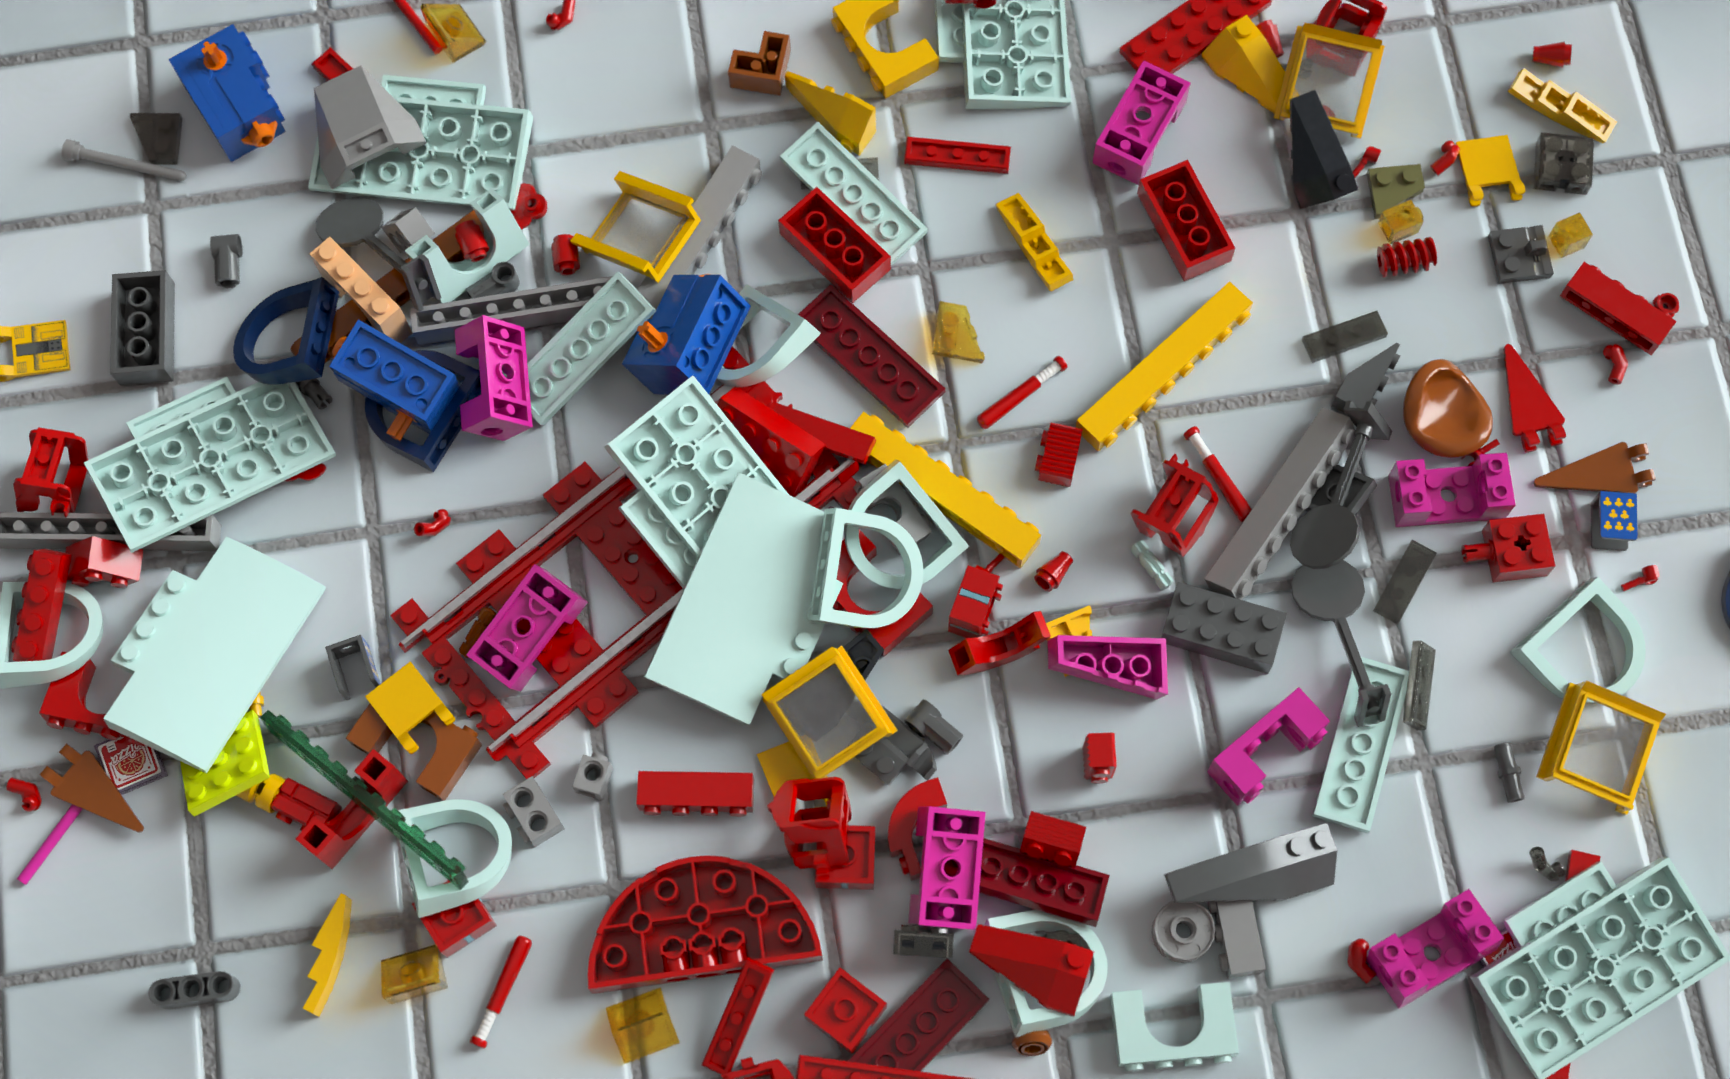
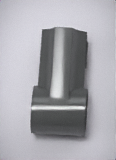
(226, 254)
(492, 284)
(927, 722)

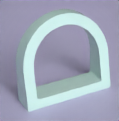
(782, 353)
(944, 556)
(827, 568)
(1605, 600)
(45, 671)
(447, 896)
(1021, 1017)

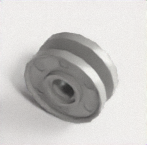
(1173, 946)

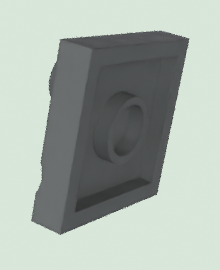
(1520, 254)
(1358, 493)

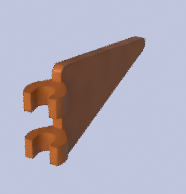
(1603, 471)
(91, 789)

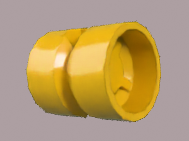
(264, 792)

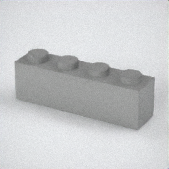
(1238, 938)

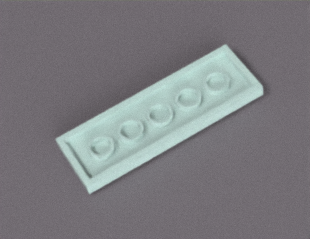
(829, 166)
(585, 345)
(1361, 753)

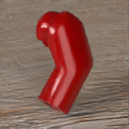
(562, 19)
(1620, 363)
(432, 529)
(28, 791)

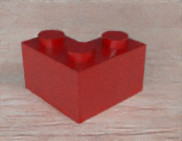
(105, 560)

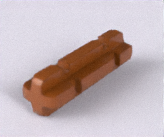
(484, 619)

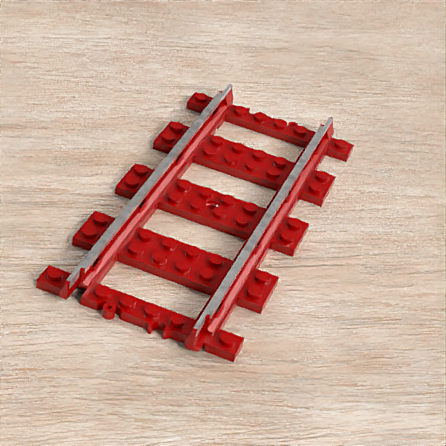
(576, 662)

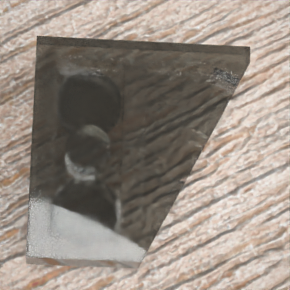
(159, 136)

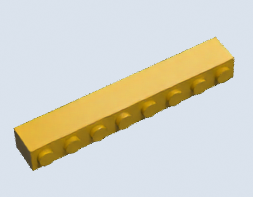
(1164, 366)
(953, 494)

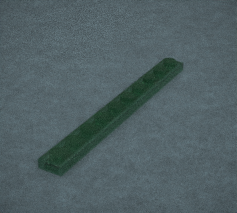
(372, 803)

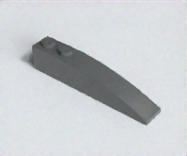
(1261, 871)

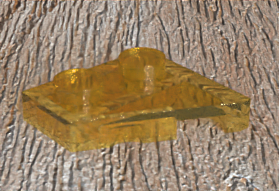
(955, 335)

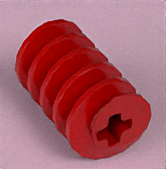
(1406, 255)

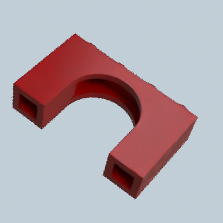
(889, 635)
(66, 705)
(334, 838)

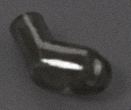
(1540, 864)

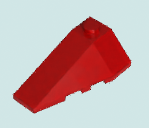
(1039, 965)

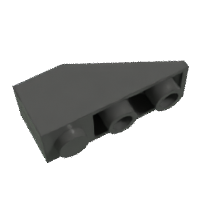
(1366, 380)

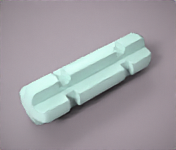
(1151, 565)

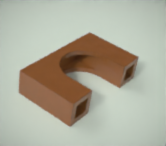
(451, 758)

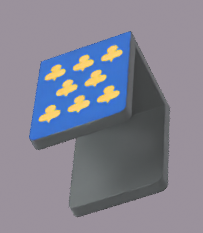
(1613, 520)
(336, 652)

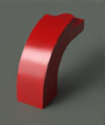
(1000, 648)
(905, 820)

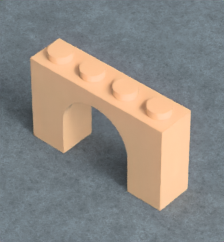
(352, 280)

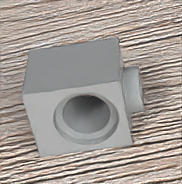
(595, 788)

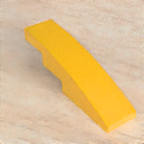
(1558, 105)
(1034, 242)
(332, 943)

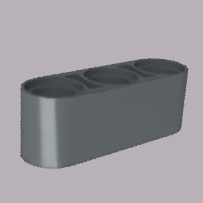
(181, 986)

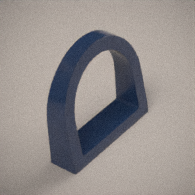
(309, 362)
(447, 427)

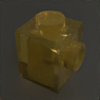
(1401, 221)
(1570, 235)

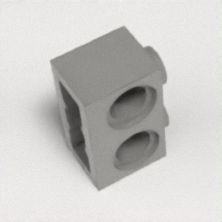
(407, 229)
(537, 809)

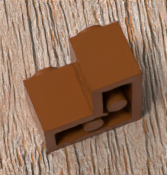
(762, 70)

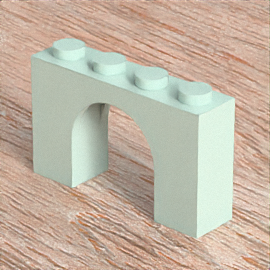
(502, 237)
(1138, 1047)

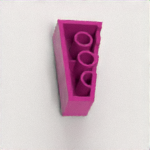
(1118, 662)

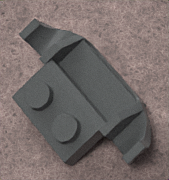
(893, 753)

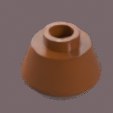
(1032, 1043)

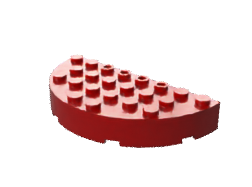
(698, 923)

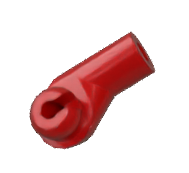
(1445, 161)
(1357, 960)

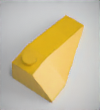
(1247, 61)
(844, 117)

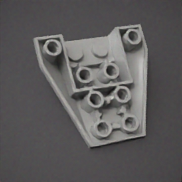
(358, 124)

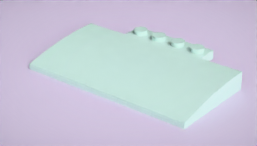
(1008, 52)
(465, 150)
(205, 456)
(683, 465)
(745, 603)
(208, 651)
(1596, 961)

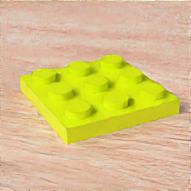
(236, 768)

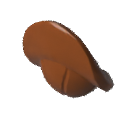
(1446, 411)

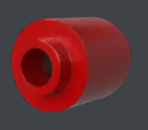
(471, 240)
(565, 255)

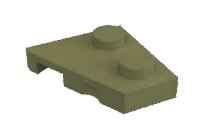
(1394, 186)

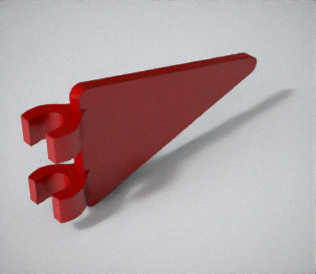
(1530, 405)

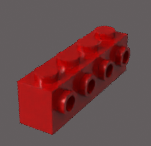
(1618, 308)
(41, 605)
(695, 793)

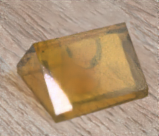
(452, 29)
(412, 975)
(642, 1025)

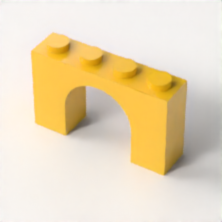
(887, 70)

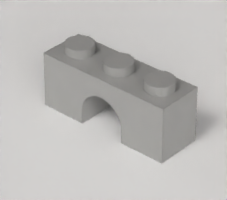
(902, 503)

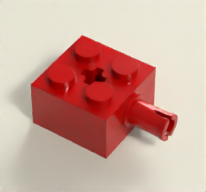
(1507, 561)

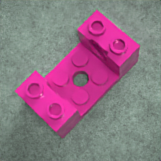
(1128, 142)
(504, 402)
(1479, 491)
(546, 605)
(1295, 717)
(942, 898)
(1459, 933)

